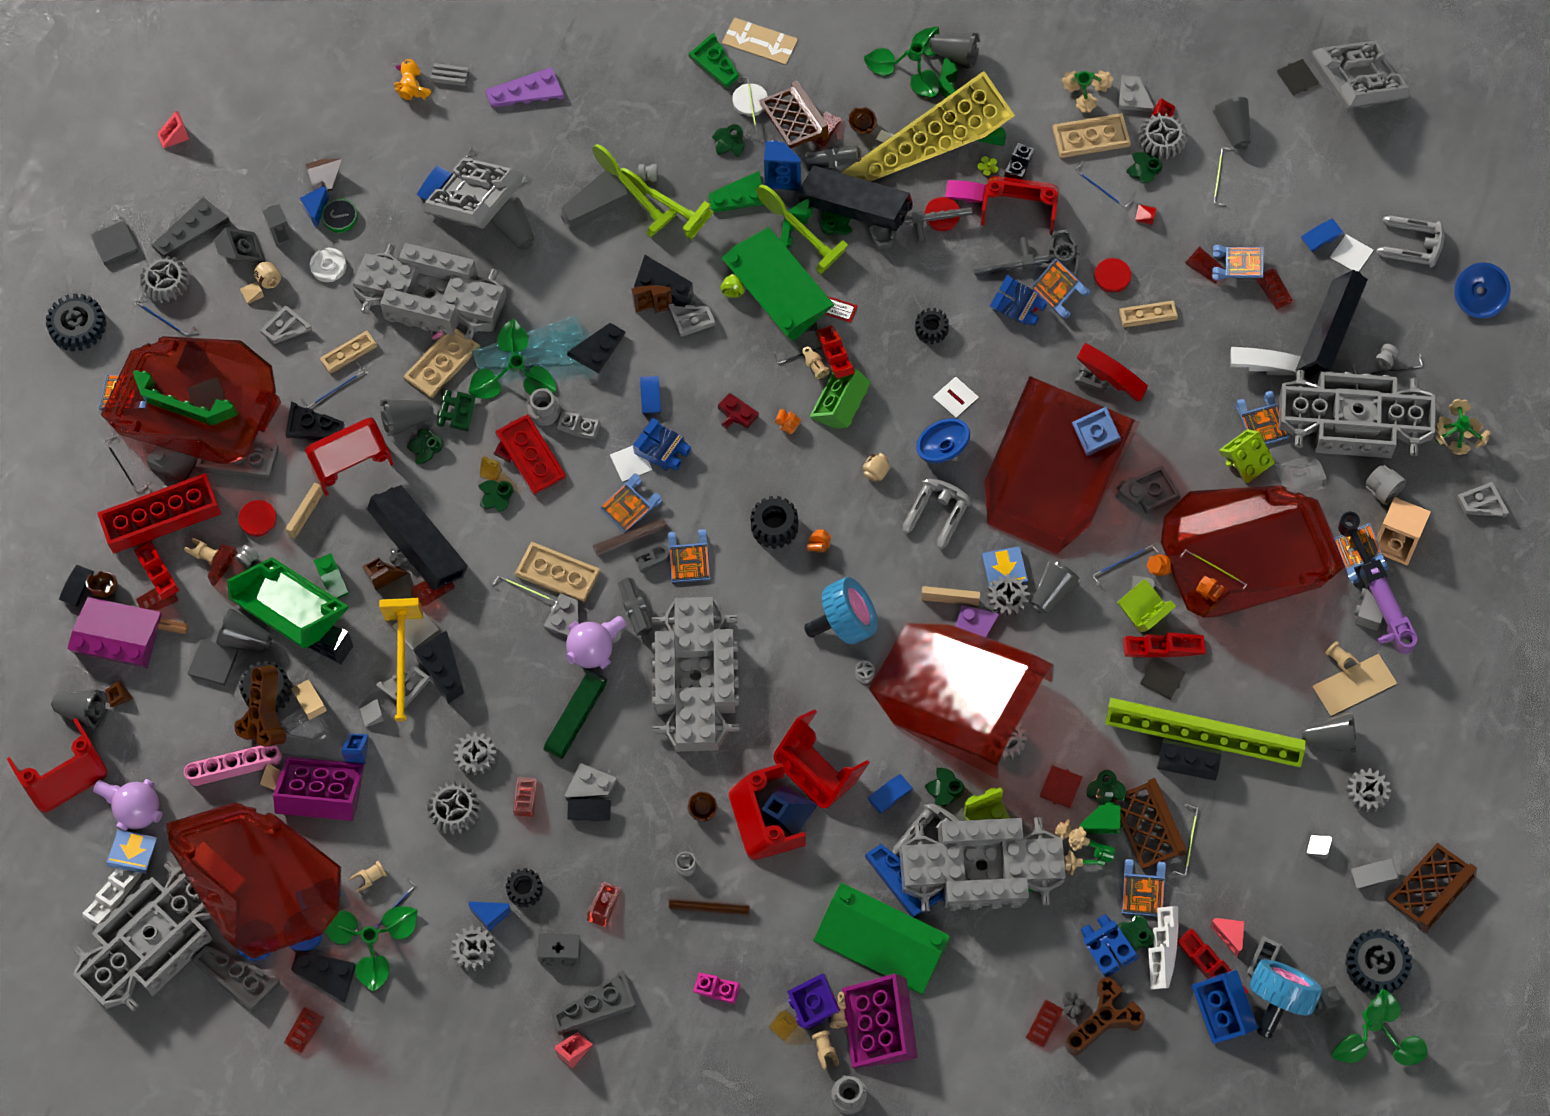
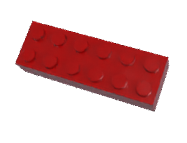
(159, 513)

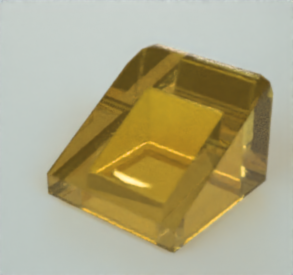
(490, 469)
(784, 1024)

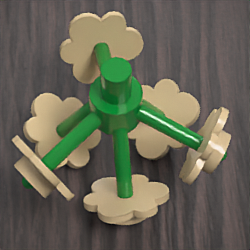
(1464, 425)

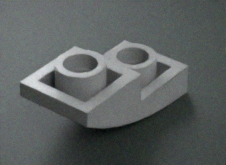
(578, 426)
(1374, 873)

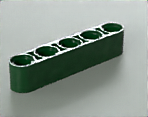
(575, 714)

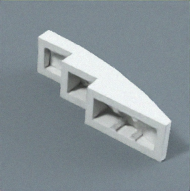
(1264, 360)
(111, 895)
(1165, 946)

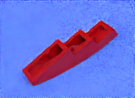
(834, 351)
(1115, 373)
(156, 570)
(1164, 645)
(1202, 955)

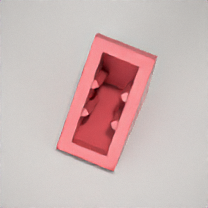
(173, 131)
(1230, 933)
(573, 1049)

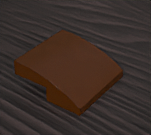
(651, 297)

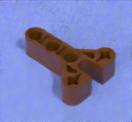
(261, 718)
(1118, 1019)

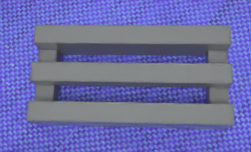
(449, 71)

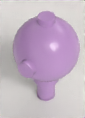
(591, 643)
(133, 804)

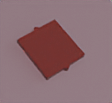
(1061, 786)

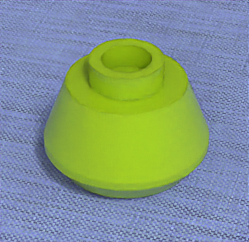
(732, 286)

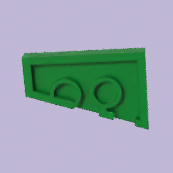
(714, 61)
(737, 194)

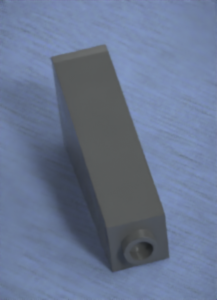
(595, 200)

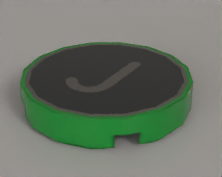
(339, 215)

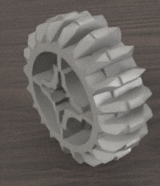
(1167, 131)
(166, 285)
(440, 801)

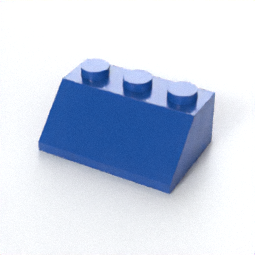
(781, 167)
(1224, 1006)

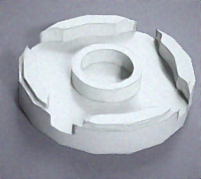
(742, 102)
(328, 265)

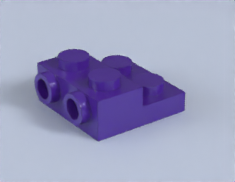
(813, 1002)

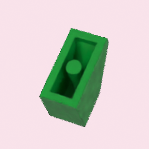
(331, 576)
(1104, 820)

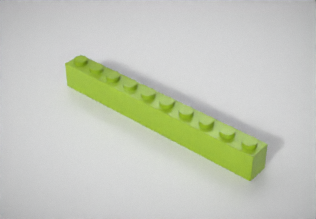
(1205, 732)

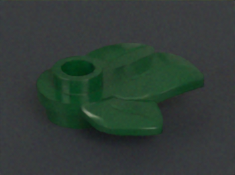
(729, 142)
(1142, 167)
(834, 224)
(423, 447)
(493, 495)
(942, 787)
(1106, 790)
(1134, 930)

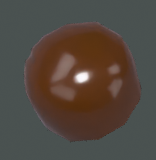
(862, 120)
(102, 584)
(702, 806)

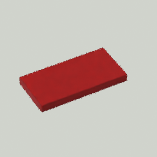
(530, 454)

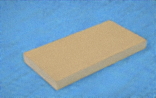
(1091, 135)
(441, 363)
(557, 572)

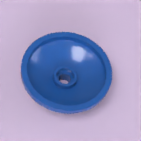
(1494, 285)
(943, 440)

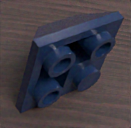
(788, 810)

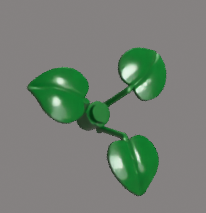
(925, 83)
(511, 338)
(374, 970)
(1382, 1009)

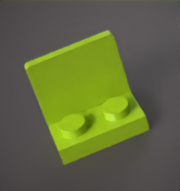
(1248, 454)
(1144, 606)
(986, 806)

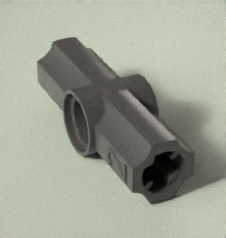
(833, 156)
(634, 606)

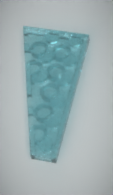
(545, 348)

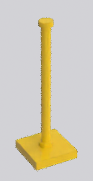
(401, 610)

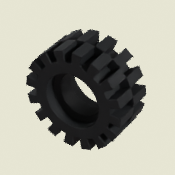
(931, 335)
(532, 896)

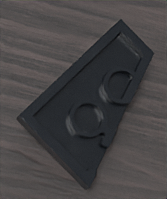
(598, 347)
(325, 972)

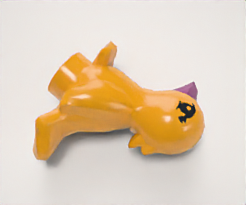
(409, 84)

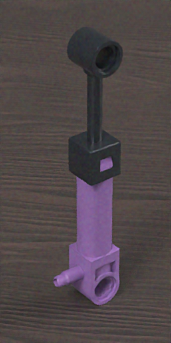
(1375, 577)

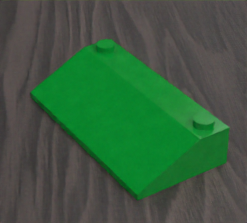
(778, 282)
(286, 601)
(881, 937)

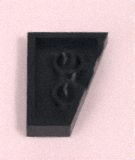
(307, 424)

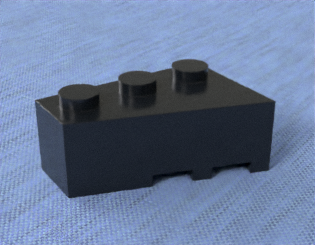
(654, 273)
(334, 644)
(440, 665)

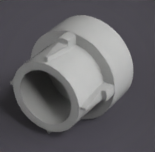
(550, 404)
(1385, 484)
(849, 1084)

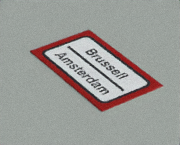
(842, 310)

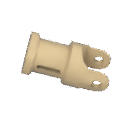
(812, 361)
(202, 551)
(1340, 656)
(370, 875)
(838, 1019)
(825, 1048)

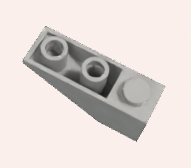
(1368, 613)

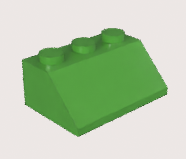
(840, 400)

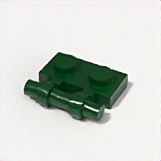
(462, 412)

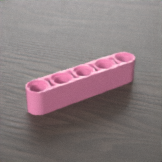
(223, 762)

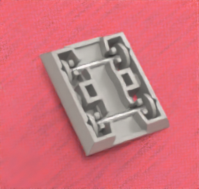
(1359, 74)
(473, 193)

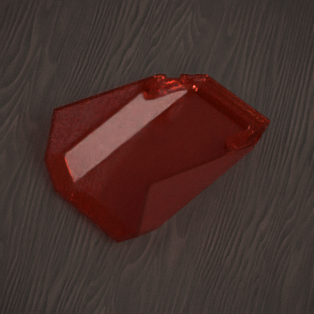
(182, 363)
(1041, 476)
(1257, 535)
(958, 690)
(256, 877)

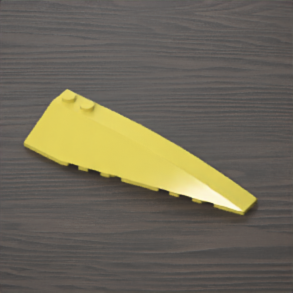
(954, 122)

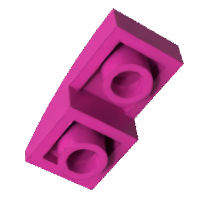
(965, 190)
(716, 988)

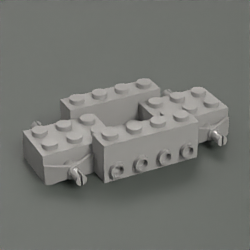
(403, 289)
(1340, 430)
(691, 646)
(1010, 860)
(130, 956)

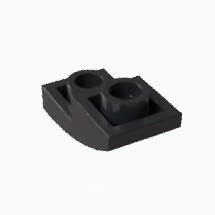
(1019, 161)
(75, 585)
(589, 809)

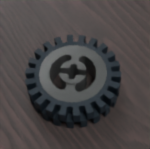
(72, 311)
(1388, 949)

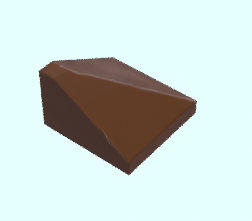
(118, 694)

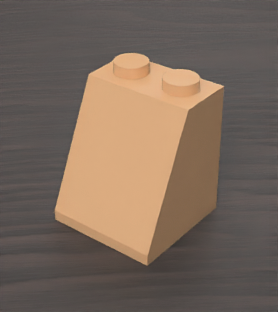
(1401, 530)

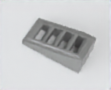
(1264, 940)

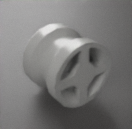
(246, 556)
(864, 667)

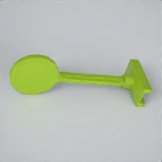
(609, 163)
(776, 205)
(696, 219)

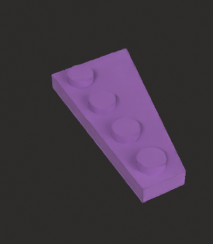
(532, 87)
(976, 620)

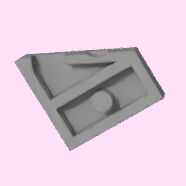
(1134, 95)
(691, 318)
(285, 326)
(1483, 501)
(563, 615)
(414, 682)
(590, 783)

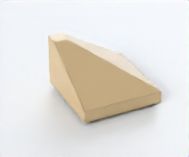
(252, 292)
(270, 777)

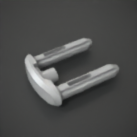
(1430, 243)
(946, 492)
(927, 815)

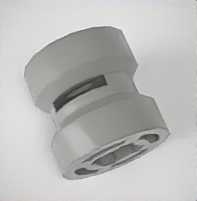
(648, 172)
(1387, 356)
(685, 859)

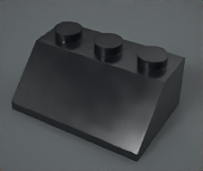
(1189, 759)

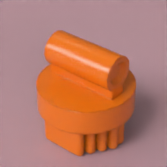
(788, 422)
(819, 541)
(1159, 565)
(1210, 589)

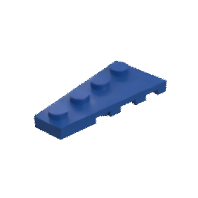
(889, 869)

